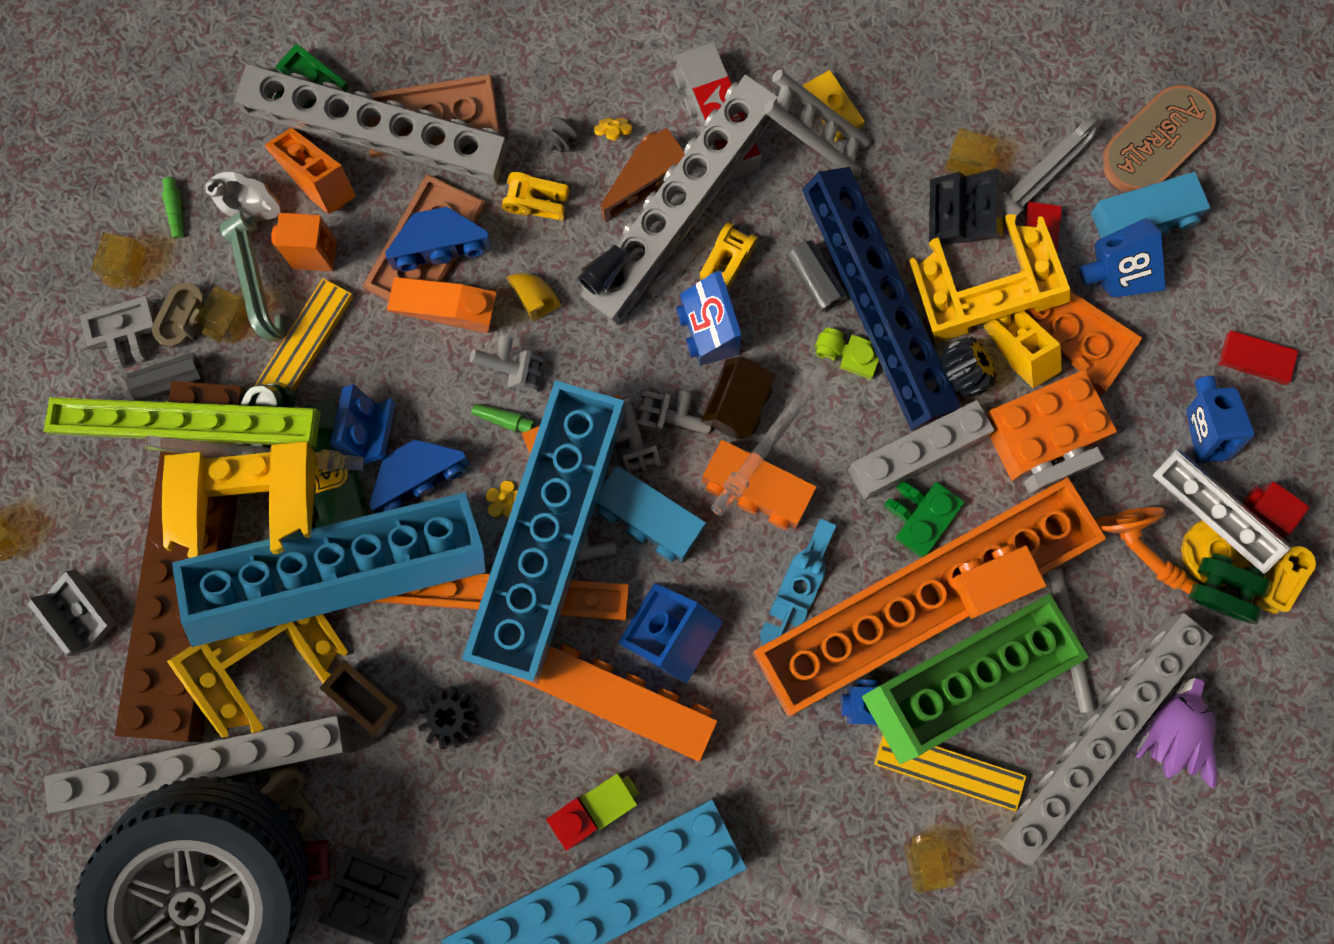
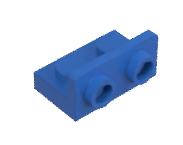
(362, 425)

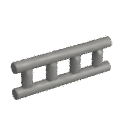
(802, 128)

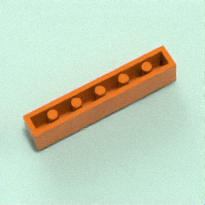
(626, 702)

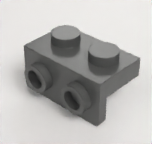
(73, 614)

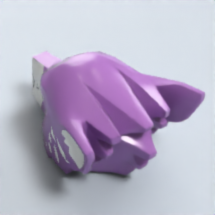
(1183, 734)

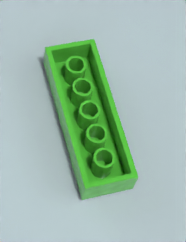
(974, 678)

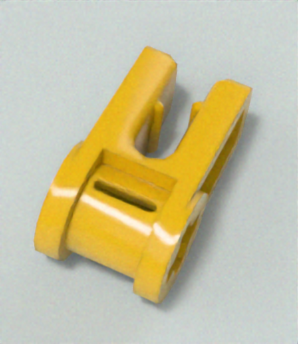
(529, 189)
(730, 244)
(1287, 582)

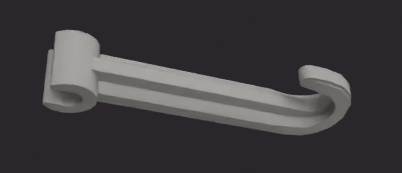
(1049, 167)

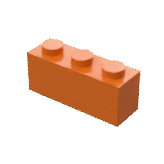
(769, 489)

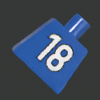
(1128, 261)
(1217, 422)

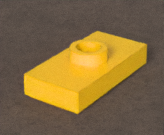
(832, 94)

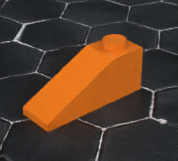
(312, 170)
(443, 303)

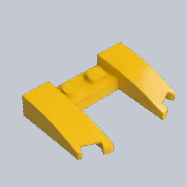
(1037, 286)
(192, 478)
(204, 666)

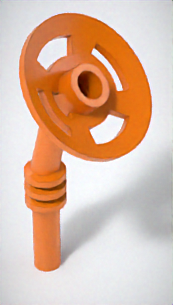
(1130, 526)

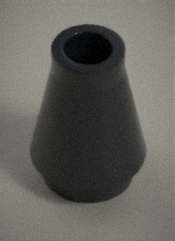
(602, 271)

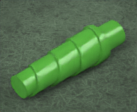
(173, 206)
(508, 420)

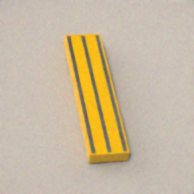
(307, 335)
(958, 774)

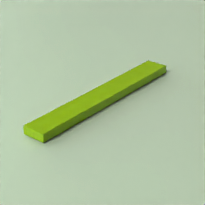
(182, 421)

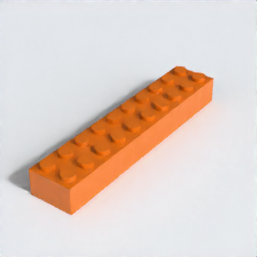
(918, 599)

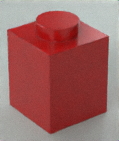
(1276, 507)
(572, 823)

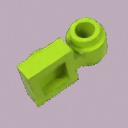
(857, 356)

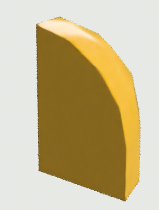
(534, 294)

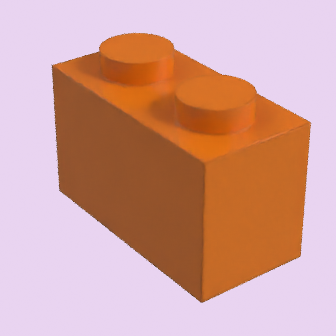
(305, 241)
(997, 581)

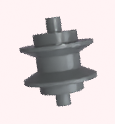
(560, 134)

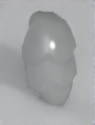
(236, 189)

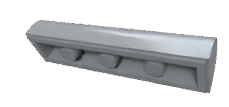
(1222, 511)

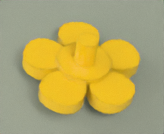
(613, 128)
(502, 501)

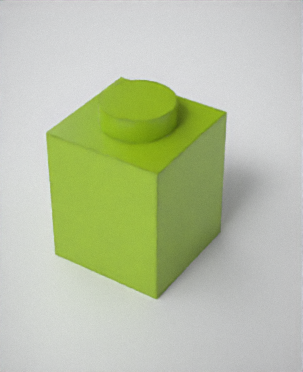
(610, 800)

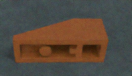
(642, 172)

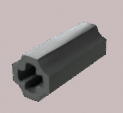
(816, 276)
(157, 379)

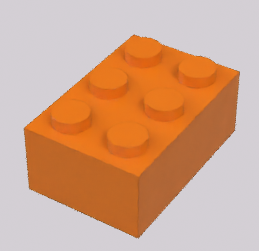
(1049, 424)

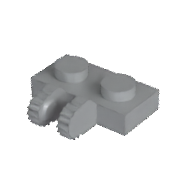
(118, 324)
(1072, 464)

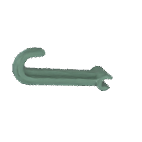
(238, 233)

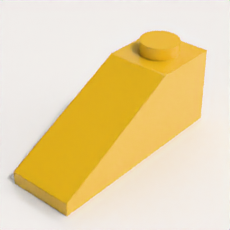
(1026, 347)

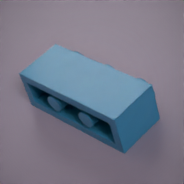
(1165, 204)
(649, 515)

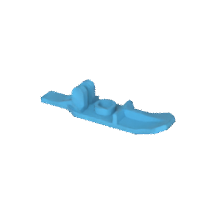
(806, 566)

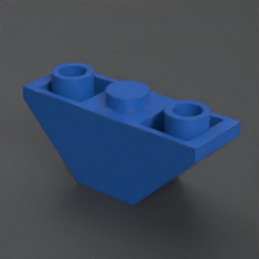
(436, 238)
(414, 472)

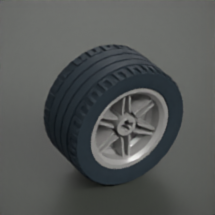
(187, 822)

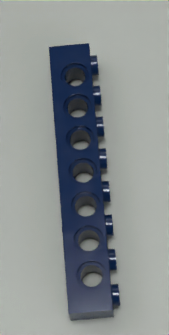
(880, 297)

